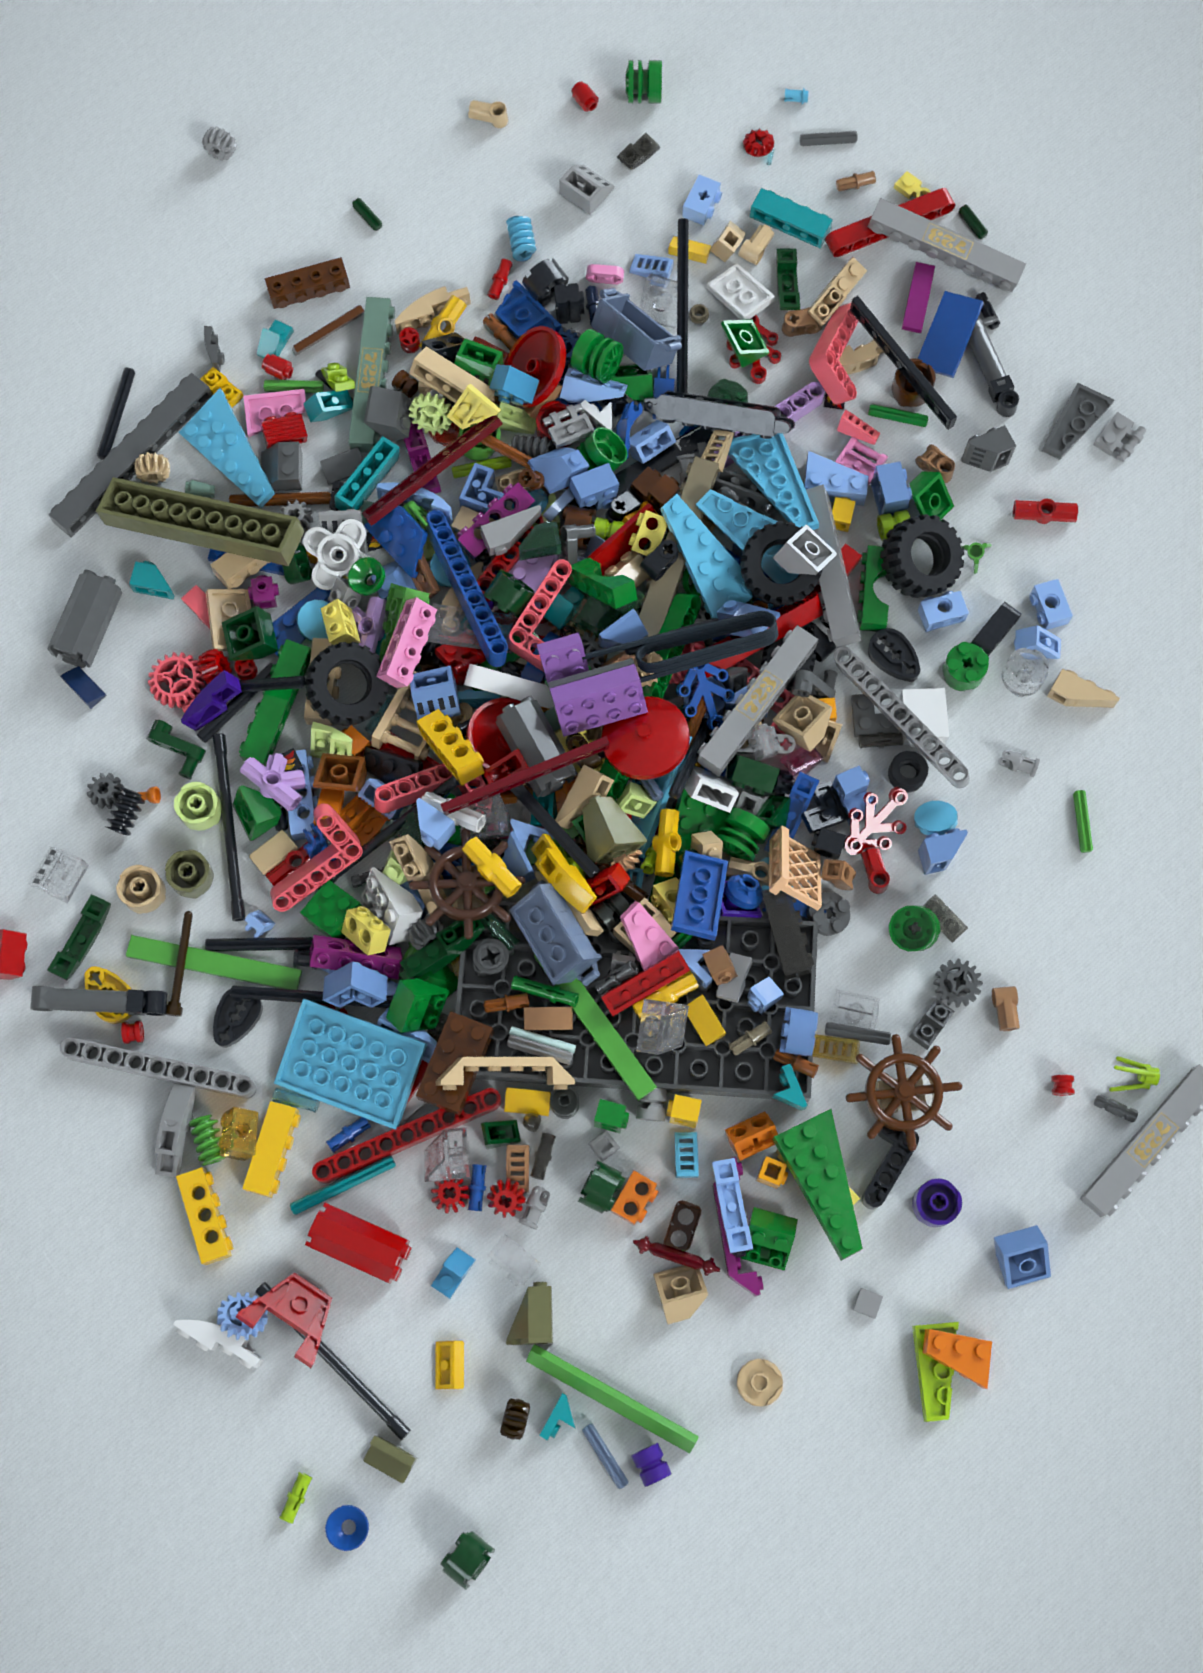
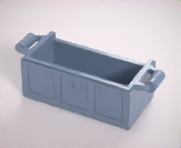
(640, 335)
(555, 935)

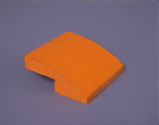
(363, 819)

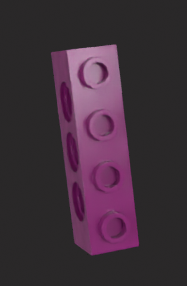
(521, 499)
(336, 952)

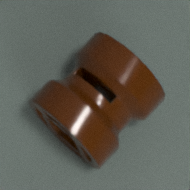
(403, 382)

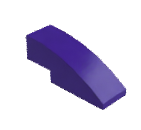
(211, 701)

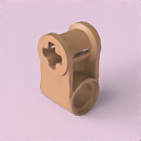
(801, 322)
(934, 460)

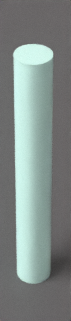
(542, 1039)

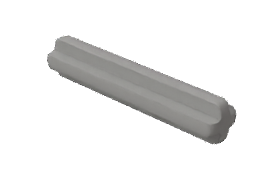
(539, 1049)

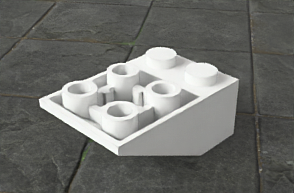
(391, 904)

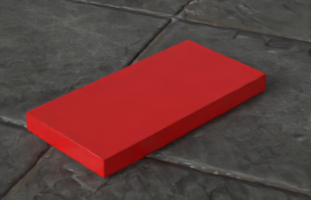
(618, 544)

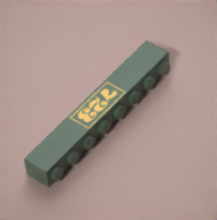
(371, 367)

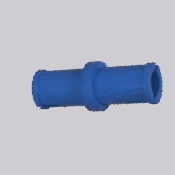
(348, 1134)
(477, 1187)

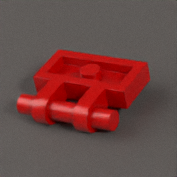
(456, 655)

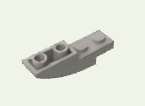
(173, 1130)

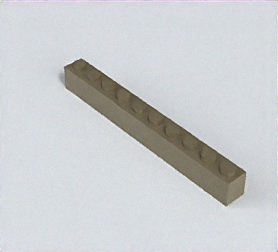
(661, 593)

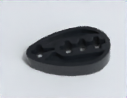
(901, 645)
(240, 1028)

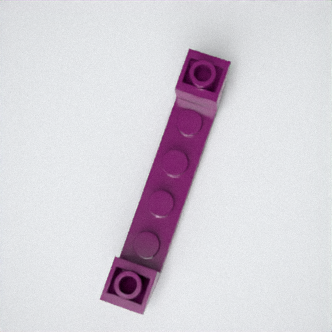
(748, 1281)

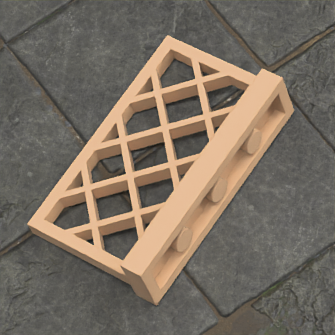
(780, 864)

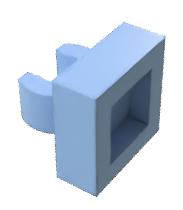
(259, 922)

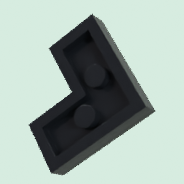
(829, 809)

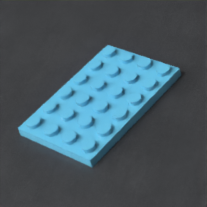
(350, 1063)

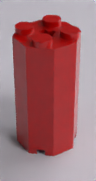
(358, 1243)

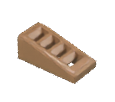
(518, 1149)

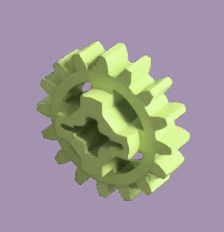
(430, 414)

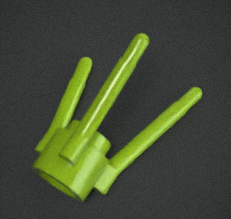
(1146, 1074)

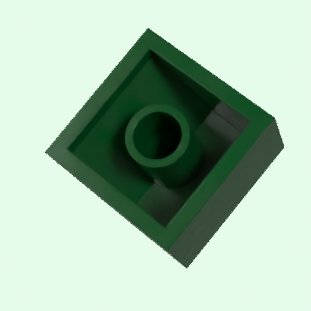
(250, 635)
(752, 773)

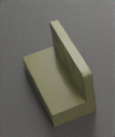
(389, 1459)

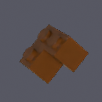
(654, 488)

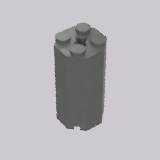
(85, 619)
(530, 732)

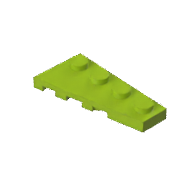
(933, 1376)

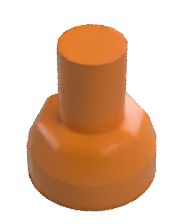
(153, 795)

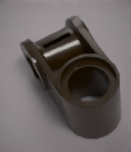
(592, 761)

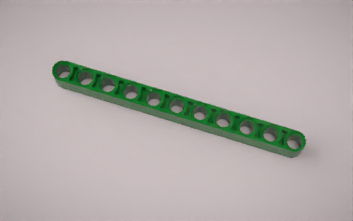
(680, 614)

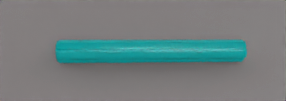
(342, 1185)

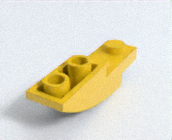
(563, 877)

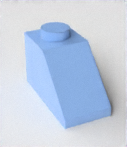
(1040, 640)
(434, 825)

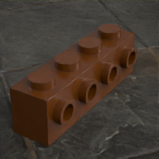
(307, 283)

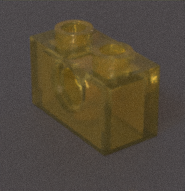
(245, 1123)

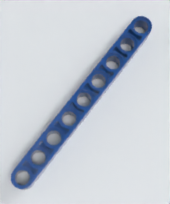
(466, 589)

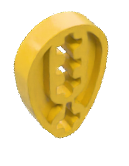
(111, 982)

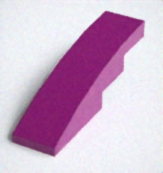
(918, 297)
(419, 455)

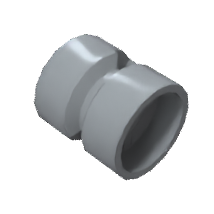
(652, 1106)

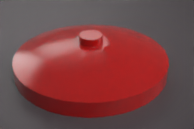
(541, 355)
(484, 732)
(649, 742)

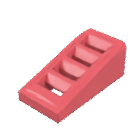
(857, 428)

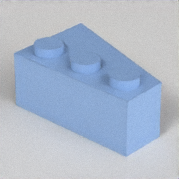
(837, 479)

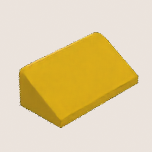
(696, 250)
(705, 1021)
(527, 1101)
(449, 1365)

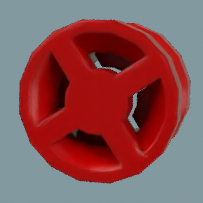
(411, 335)
(242, 666)
(132, 1032)
(1063, 1085)

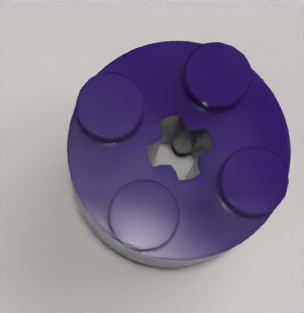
(946, 1194)

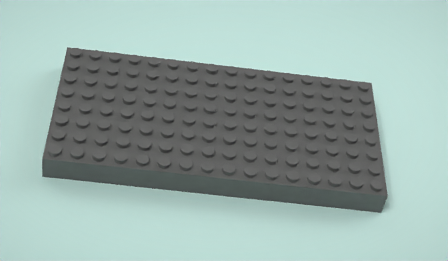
(682, 1070)

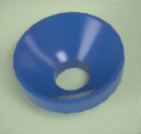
(742, 895)
(335, 1532)

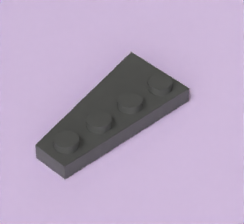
(1077, 417)

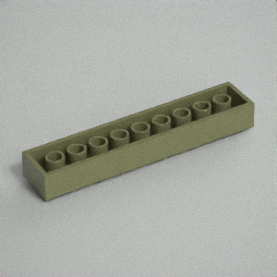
(201, 521)

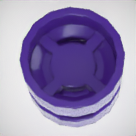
(651, 1464)

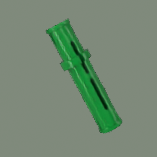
(554, 993)

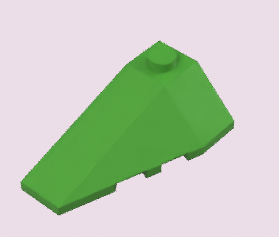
(394, 604)

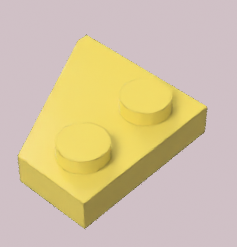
(472, 408)

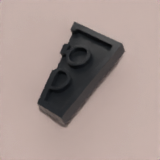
(390, 766)

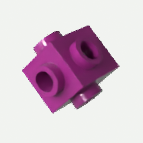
(263, 592)

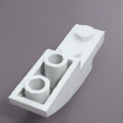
(209, 1337)

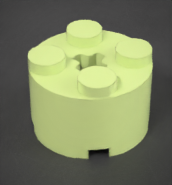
(187, 806)

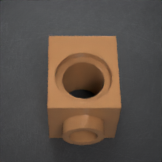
(720, 965)

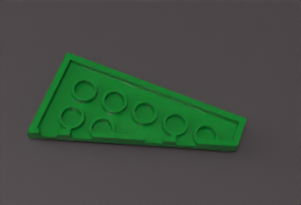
(694, 818)
(818, 1168)

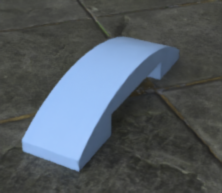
(422, 497)
(732, 1205)

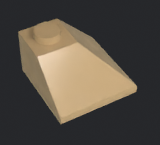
(804, 720)
(680, 1292)

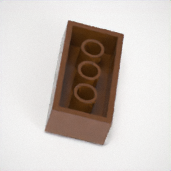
(458, 1039)

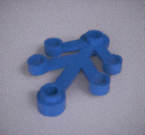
(704, 690)

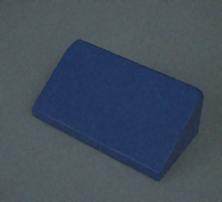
(83, 686)

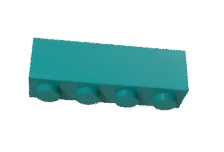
(790, 218)
(367, 475)

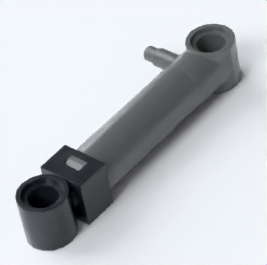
(1000, 385)
(131, 1001)

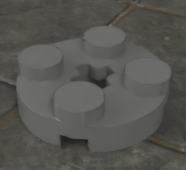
(840, 910)

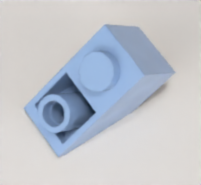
(764, 995)

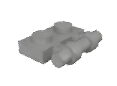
(570, 430)
(1113, 434)

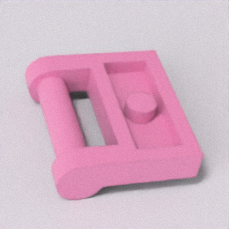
(859, 463)

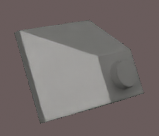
(805, 553)

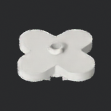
(324, 546)

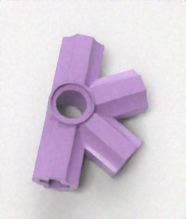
(370, 623)
(274, 781)

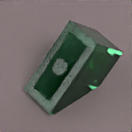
(541, 542)

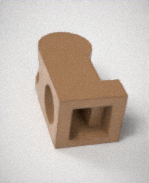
(838, 873)

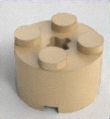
(129, 889)

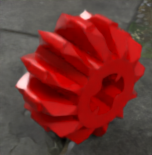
(212, 664)
(450, 1185)
(503, 1204)

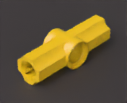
(449, 314)
(666, 842)
(491, 867)
(670, 992)

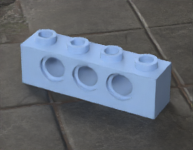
(307, 803)

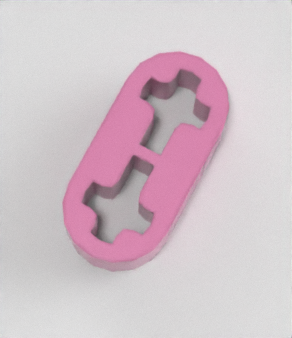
(604, 274)

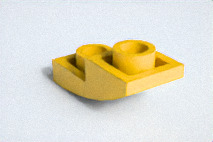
(217, 380)

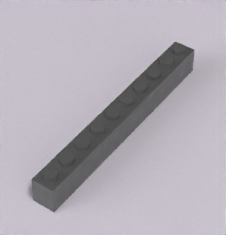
(148, 437)

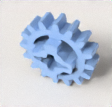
(229, 1322)

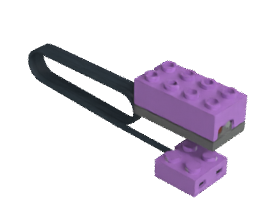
(615, 691)

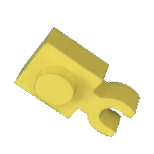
(910, 186)

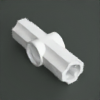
(465, 817)

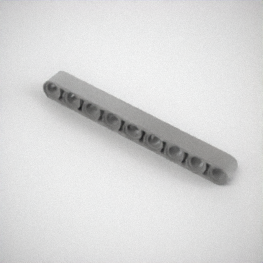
(905, 725)
(148, 1063)

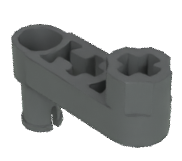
(569, 542)
(807, 684)

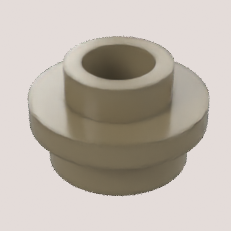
(699, 309)

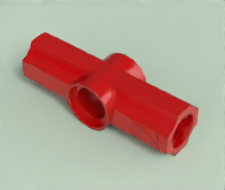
(1057, 511)
(285, 867)

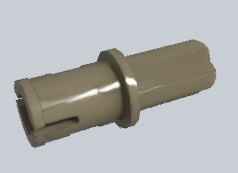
(750, 1038)

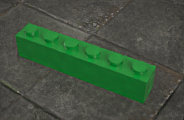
(275, 704)

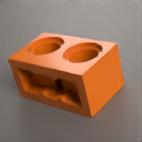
(751, 1135)
(629, 1195)

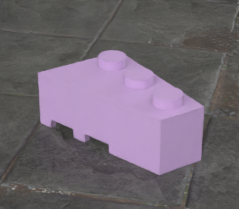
(534, 571)

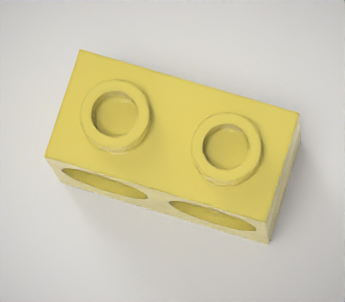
(655, 536)
(339, 623)
(366, 930)

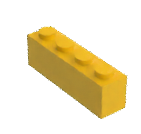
(271, 1149)

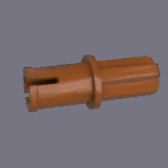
(507, 1003)
(797, 1063)

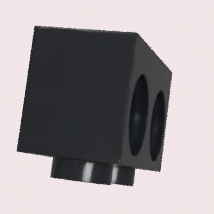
(445, 345)

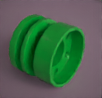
(644, 81)
(597, 355)
(603, 447)
(743, 834)
(901, 928)

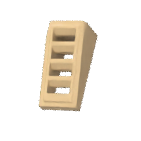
(723, 450)

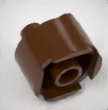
(904, 392)
(580, 517)

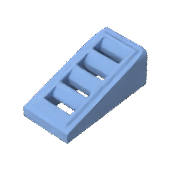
(660, 262)

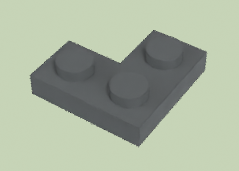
(865, 719)

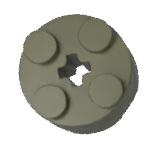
(193, 862)

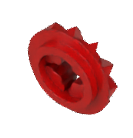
(754, 148)

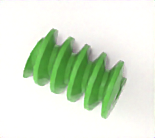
(206, 1139)

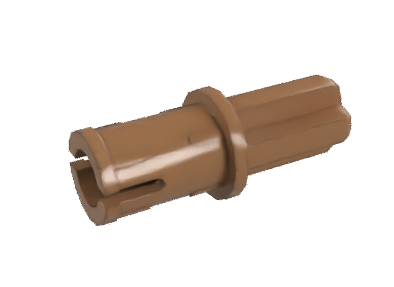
(856, 181)

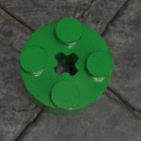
(969, 656)

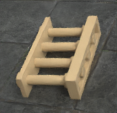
(392, 718)

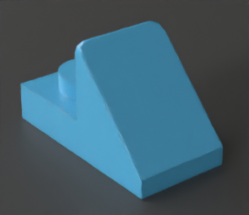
(453, 1272)

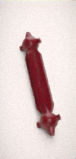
(676, 1255)

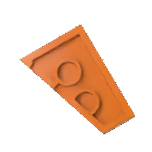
(961, 1353)

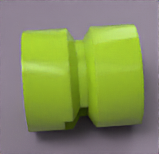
(887, 522)
(605, 529)

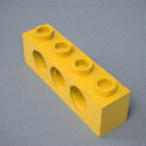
(450, 746)
(188, 1185)

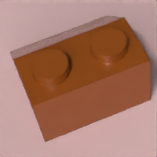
(341, 772)

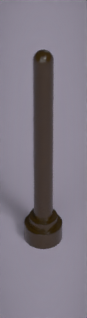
(174, 1007)

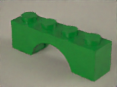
(611, 590)
(873, 612)

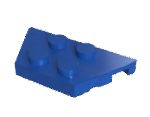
(523, 313)
(400, 538)

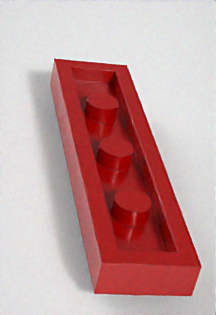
(645, 983)

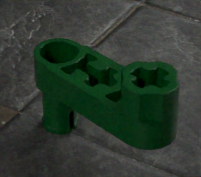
(161, 737)

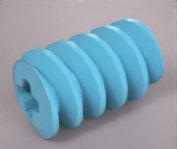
(521, 237)

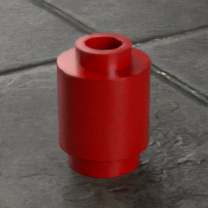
(584, 96)
(277, 367)

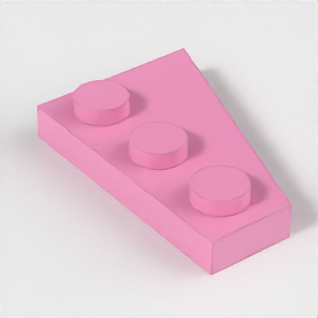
(271, 404)
(647, 936)

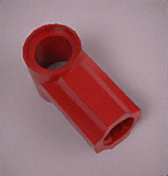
(874, 869)

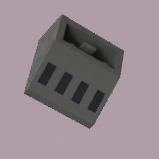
(990, 449)

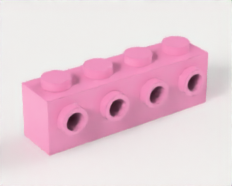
(407, 643)

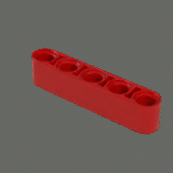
(502, 562)

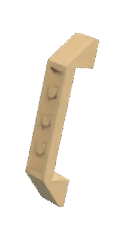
(555, 1072)

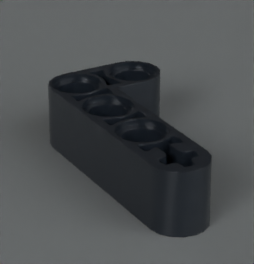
(888, 1167)

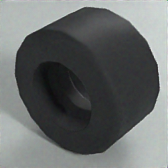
(908, 758)

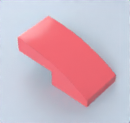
(197, 602)

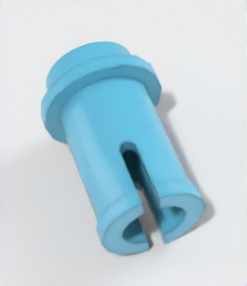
(796, 95)

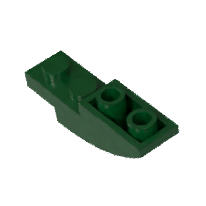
(442, 951)

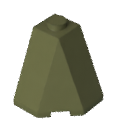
(609, 831)
(534, 1318)

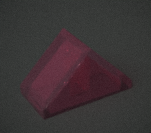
(801, 761)

